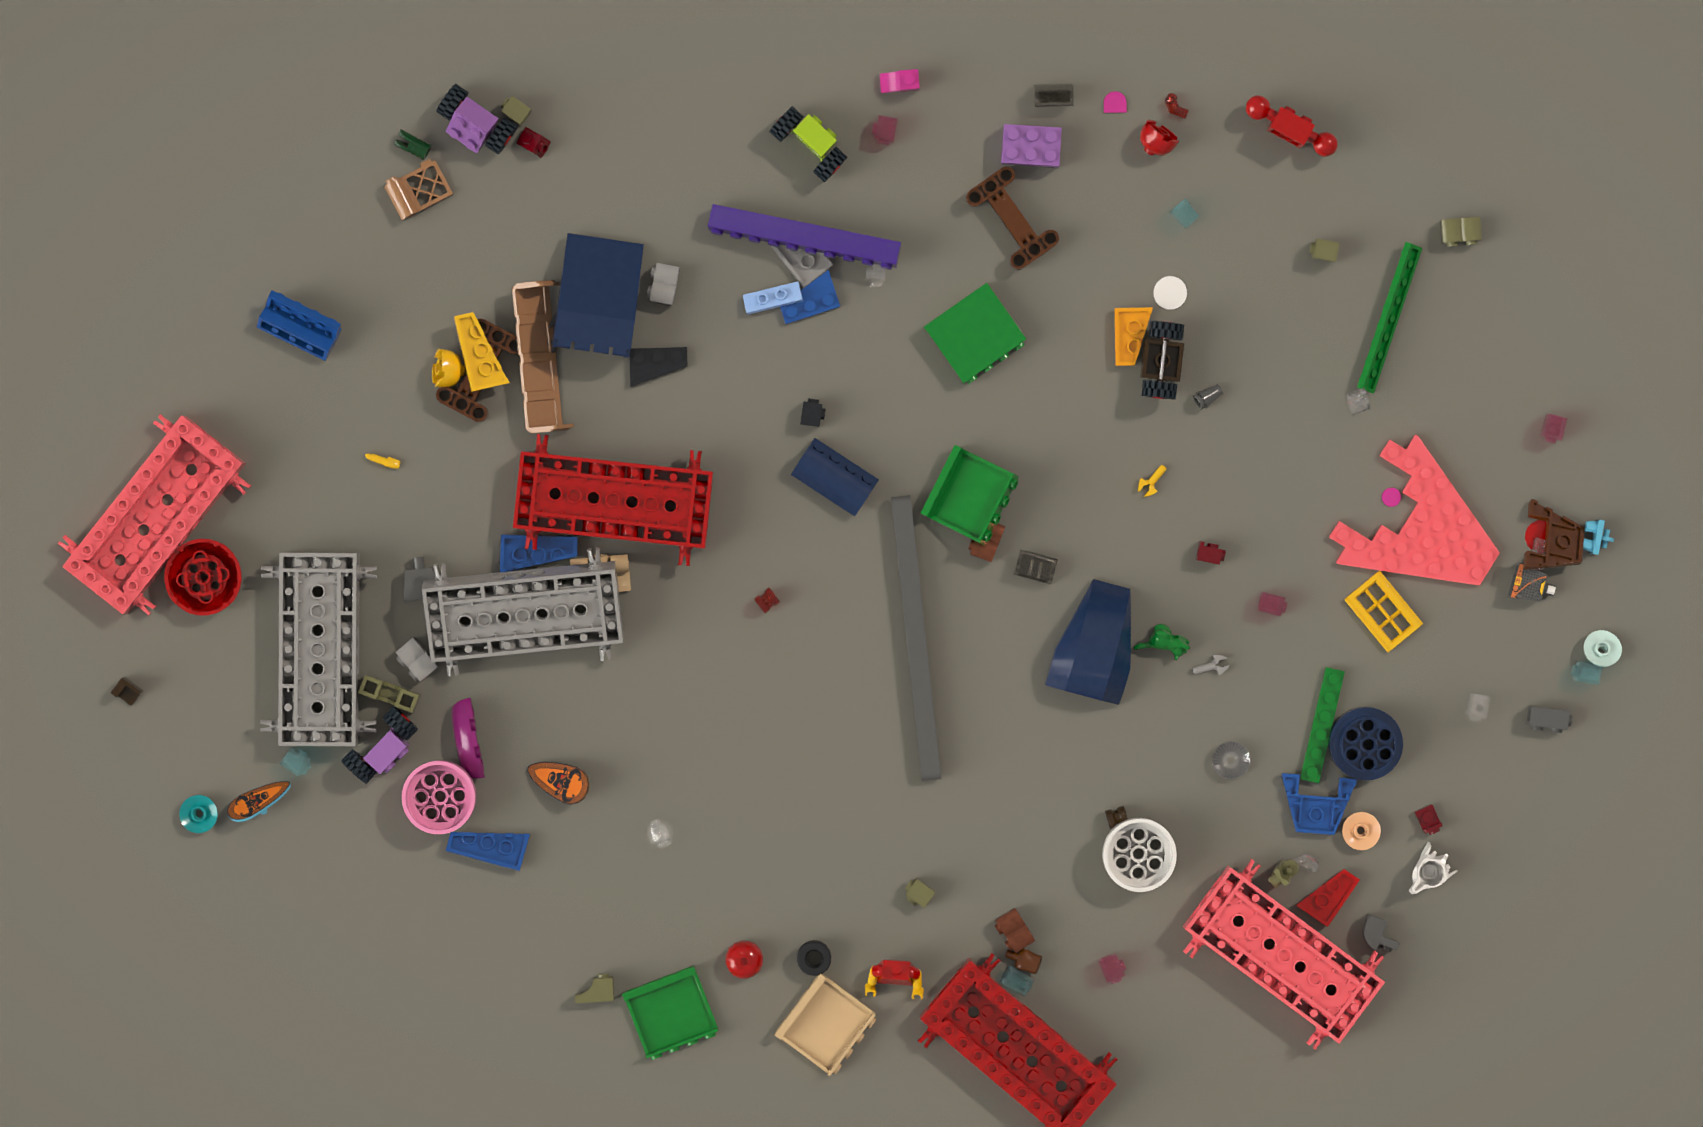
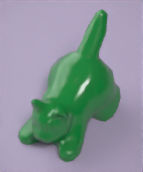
(1164, 640)

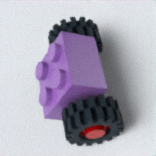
(474, 124)
(386, 751)

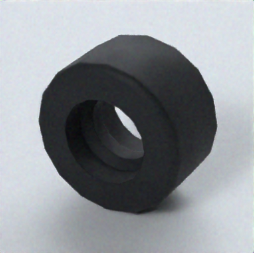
(809, 969)

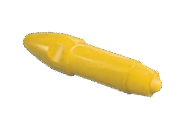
(387, 462)

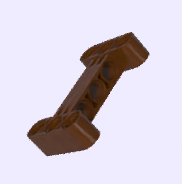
(1012, 217)
(464, 390)

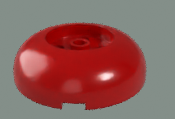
(180, 579)

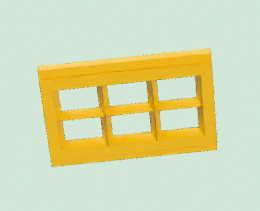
(1396, 599)

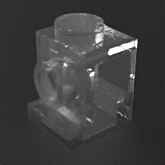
(876, 275)

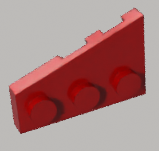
(1329, 898)

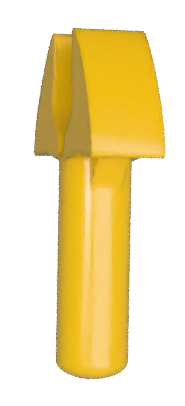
(1152, 480)

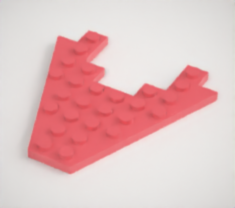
(1438, 537)

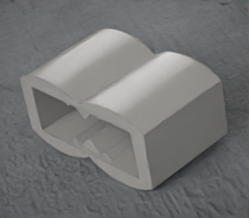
(664, 284)
(416, 659)

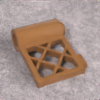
(403, 196)

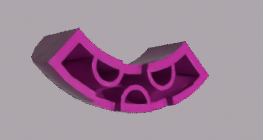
(466, 738)

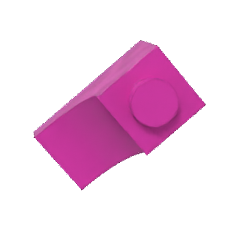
(899, 81)

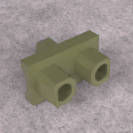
(1284, 872)

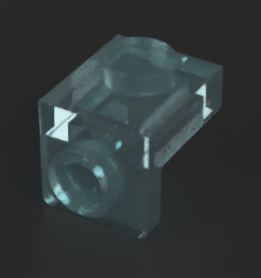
(1017, 980)

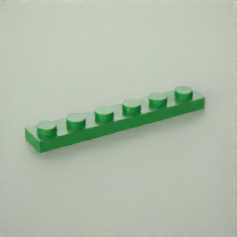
(1322, 725)

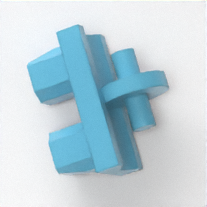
(1597, 529)

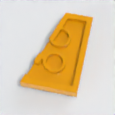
(1129, 333)

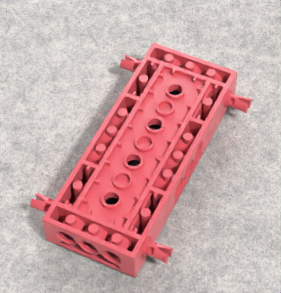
(143, 503)
(1275, 967)

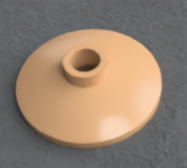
(1368, 837)

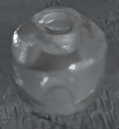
(660, 833)

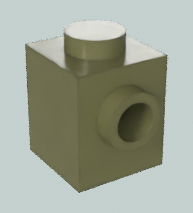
(515, 110)
(1324, 250)
(919, 893)

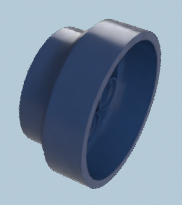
(1354, 720)

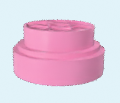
(417, 811)

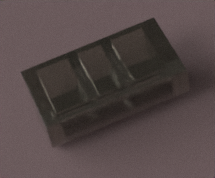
(1053, 95)
(1035, 567)

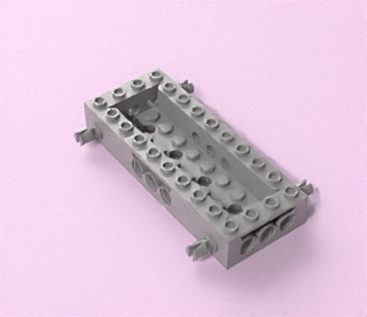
(521, 596)
(334, 649)

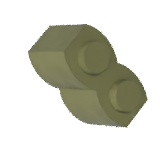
(1461, 230)

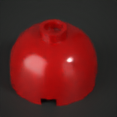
(1157, 139)
(744, 959)

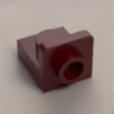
(1428, 819)

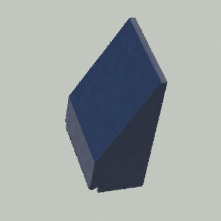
(598, 295)

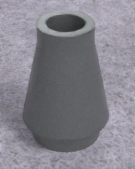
(1207, 396)

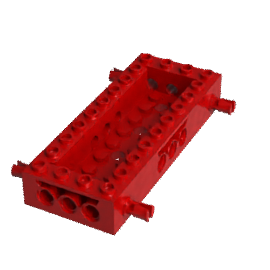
(614, 484)
(1027, 1036)

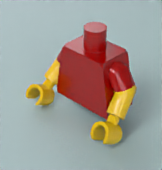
(895, 973)

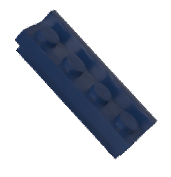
(834, 477)

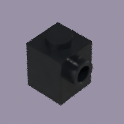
(812, 413)

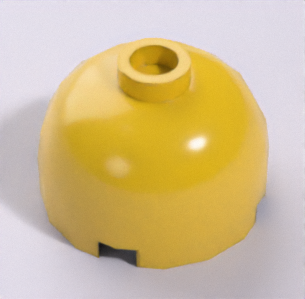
(447, 368)

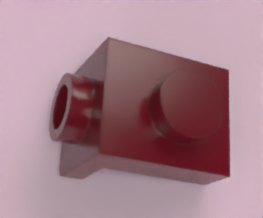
(533, 142)

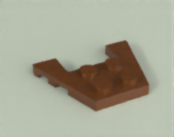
(1562, 540)

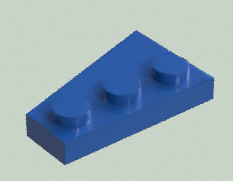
(817, 298)

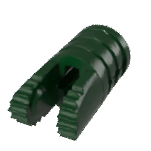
(415, 147)

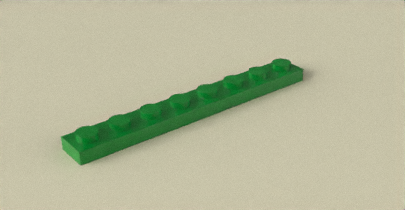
(1389, 317)

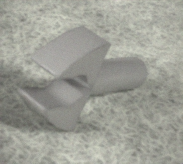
(1212, 666)

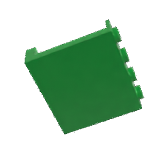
(975, 333)
(970, 495)
(670, 1012)

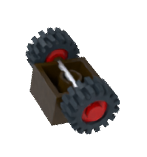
(1162, 360)

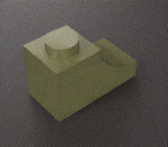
(600, 991)

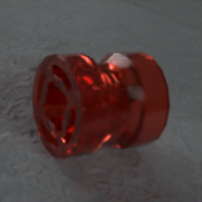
(771, 600)

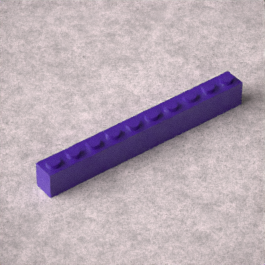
(804, 236)

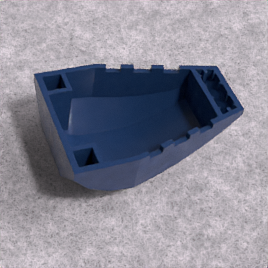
(1095, 646)

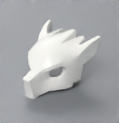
(1430, 871)

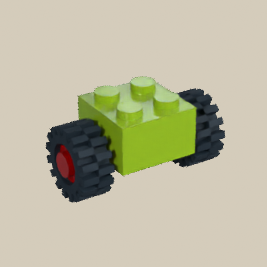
(813, 137)

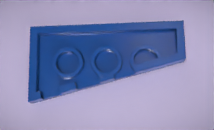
(549, 549)
(494, 848)

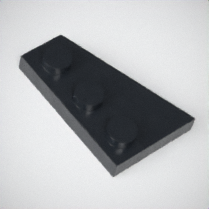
(655, 362)

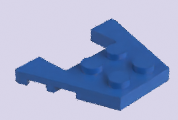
(1313, 812)

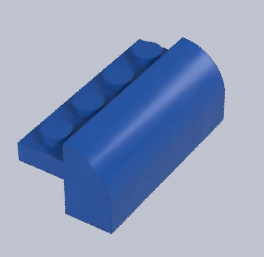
(299, 325)

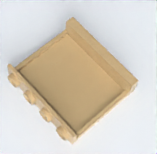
(826, 1024)

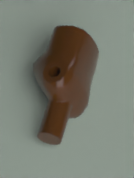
(1025, 960)

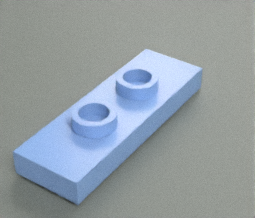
(772, 298)

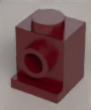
(1210, 553)

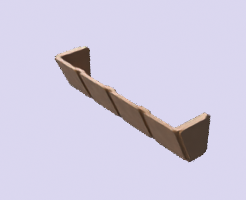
(537, 361)

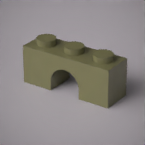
(389, 693)

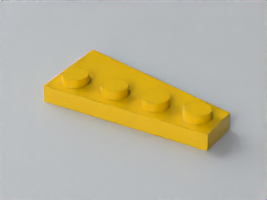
(480, 362)

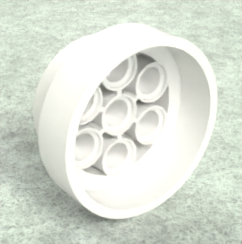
(1151, 877)

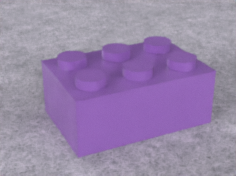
(1031, 146)

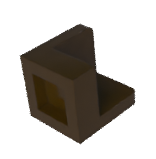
(126, 691)

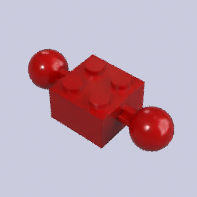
(1291, 126)

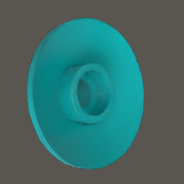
(191, 820)

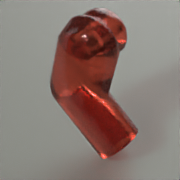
(1173, 107)

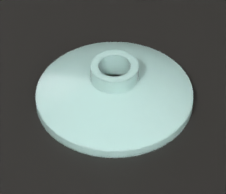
(1602, 640)

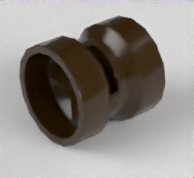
(1115, 817)

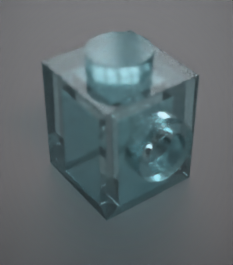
(296, 761)

